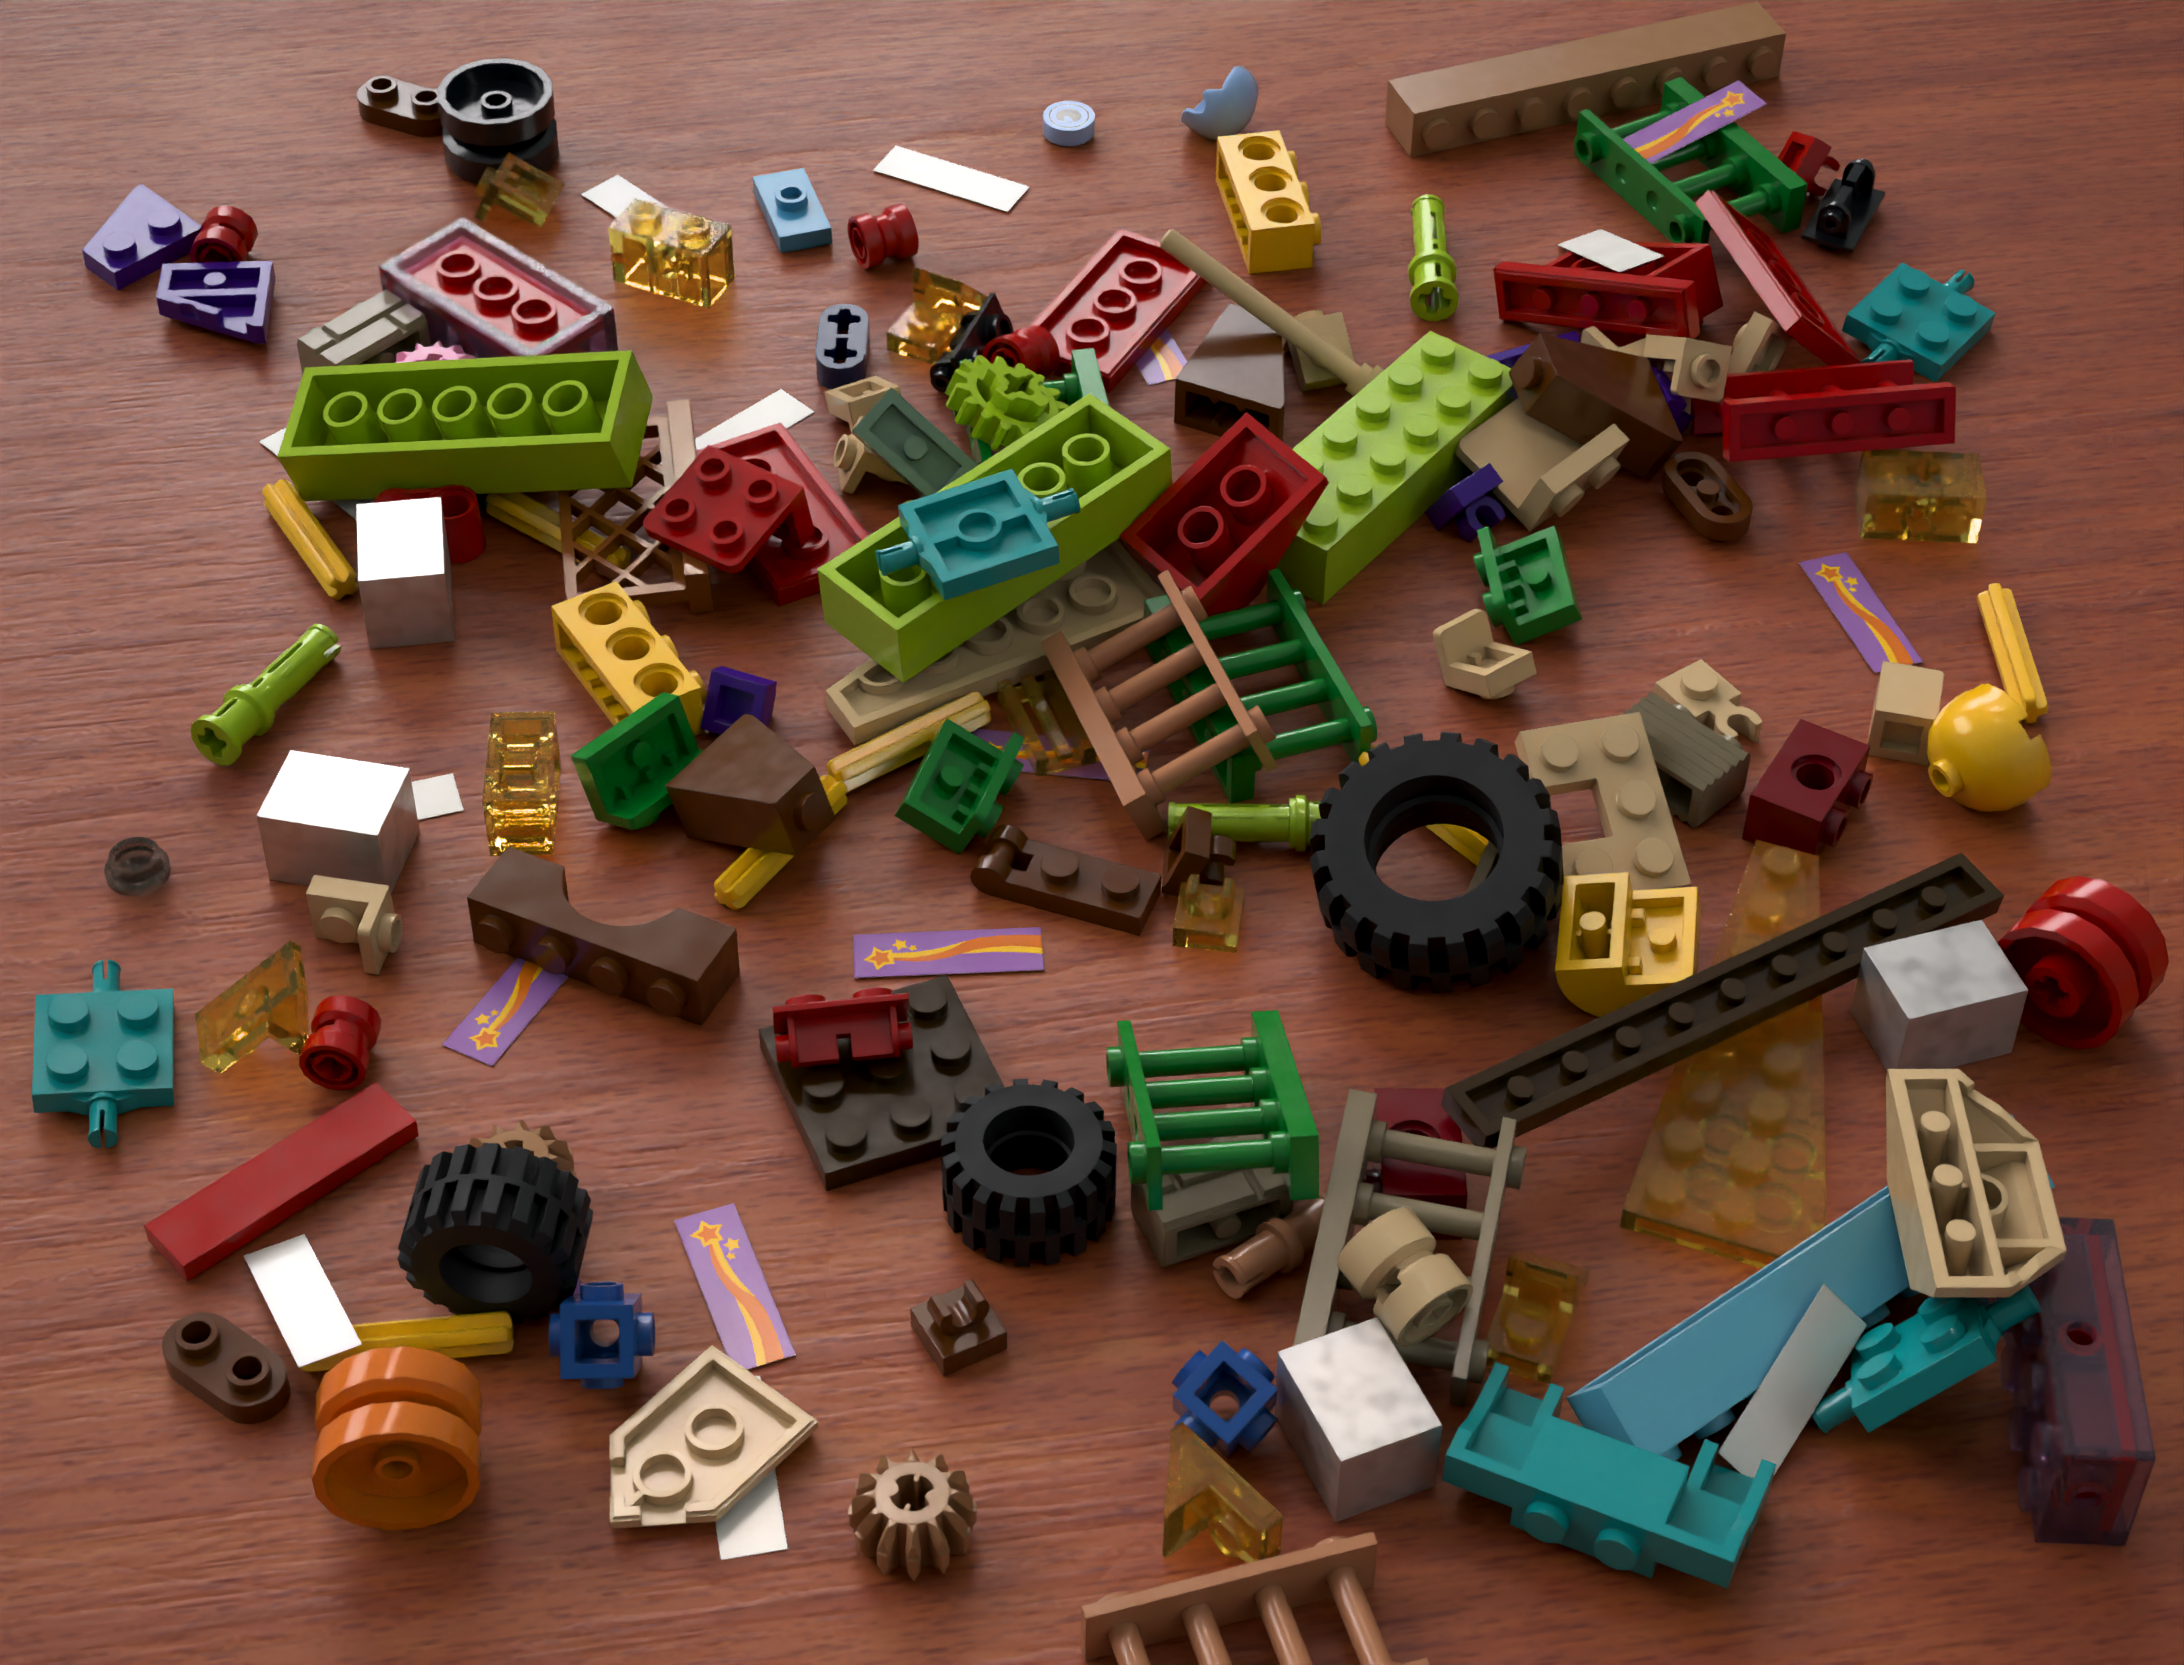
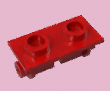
(866, 1019)

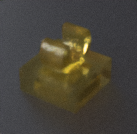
(1208, 915)

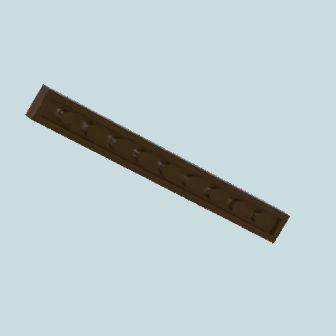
(1713, 1004)

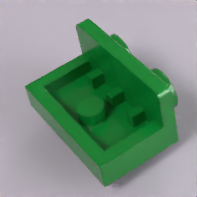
(1527, 584)
(633, 762)
(958, 786)

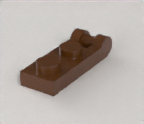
(1066, 881)

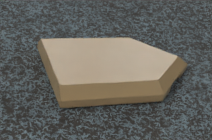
(700, 1445)

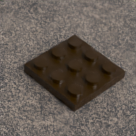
(887, 1111)

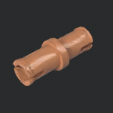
(1274, 1248)

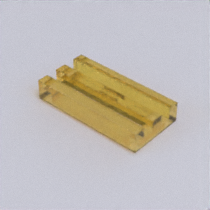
(1035, 694)

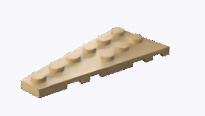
(1085, 604)

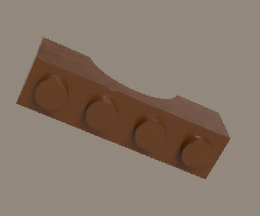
(668, 964)

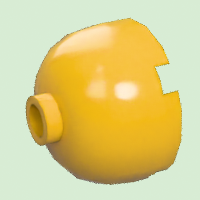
(1984, 753)

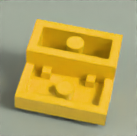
(1623, 940)

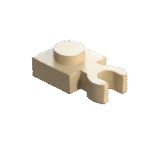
(1710, 700)

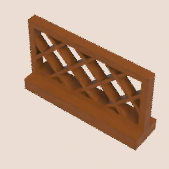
(690, 575)

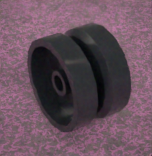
(497, 111)

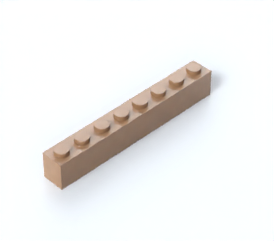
(1591, 73)

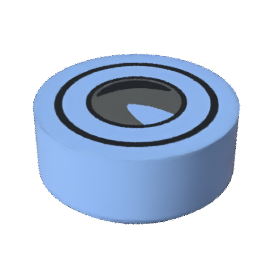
(1068, 123)

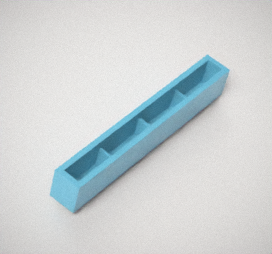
(1726, 1348)

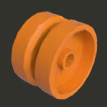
(397, 1438)

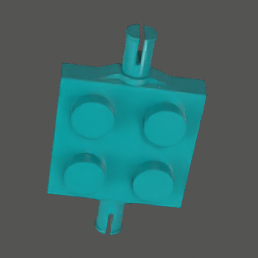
(1919, 320)
(978, 534)
(103, 1052)
(1922, 1357)

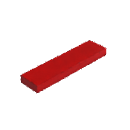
(1596, 299)
(281, 1181)

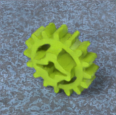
(1000, 400)

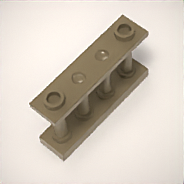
(1355, 1203)

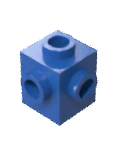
(583, 1354)
(1231, 1375)

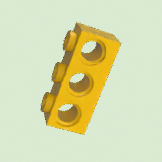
(1266, 202)
(622, 656)

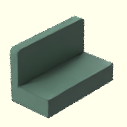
(911, 445)

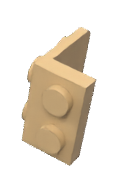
(1538, 464)

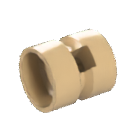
(1397, 1267)

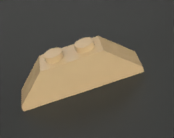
(1966, 1189)

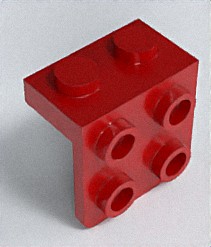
(728, 511)

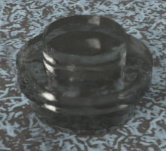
(137, 867)

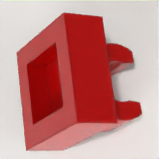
(1805, 157)

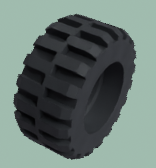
(1424, 787)

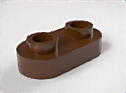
(400, 106)
(1707, 496)
(219, 1363)

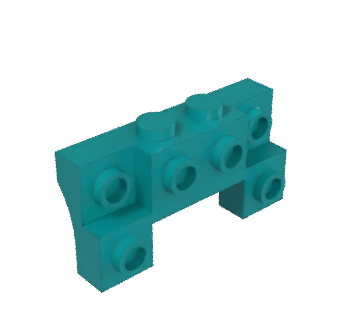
(1603, 1492)

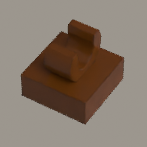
(1195, 852)
(958, 1328)

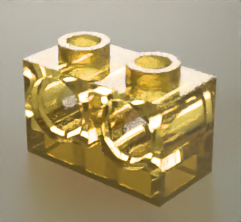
(522, 782)

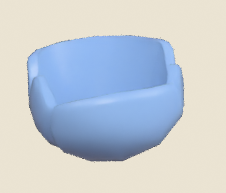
(1225, 109)

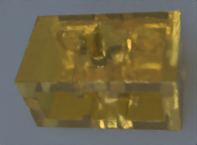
(671, 252)
(1920, 496)

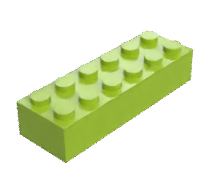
(468, 424)
(1084, 447)
(1390, 458)

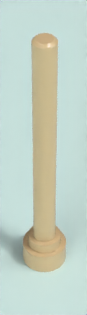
(1269, 313)

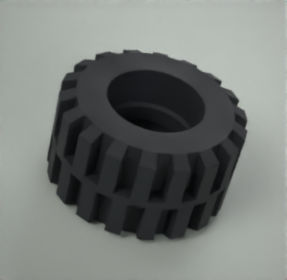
(1035, 1213)
(495, 1232)

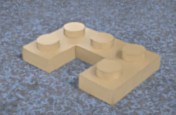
(1619, 768)

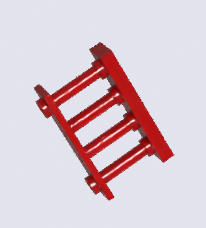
(1827, 411)

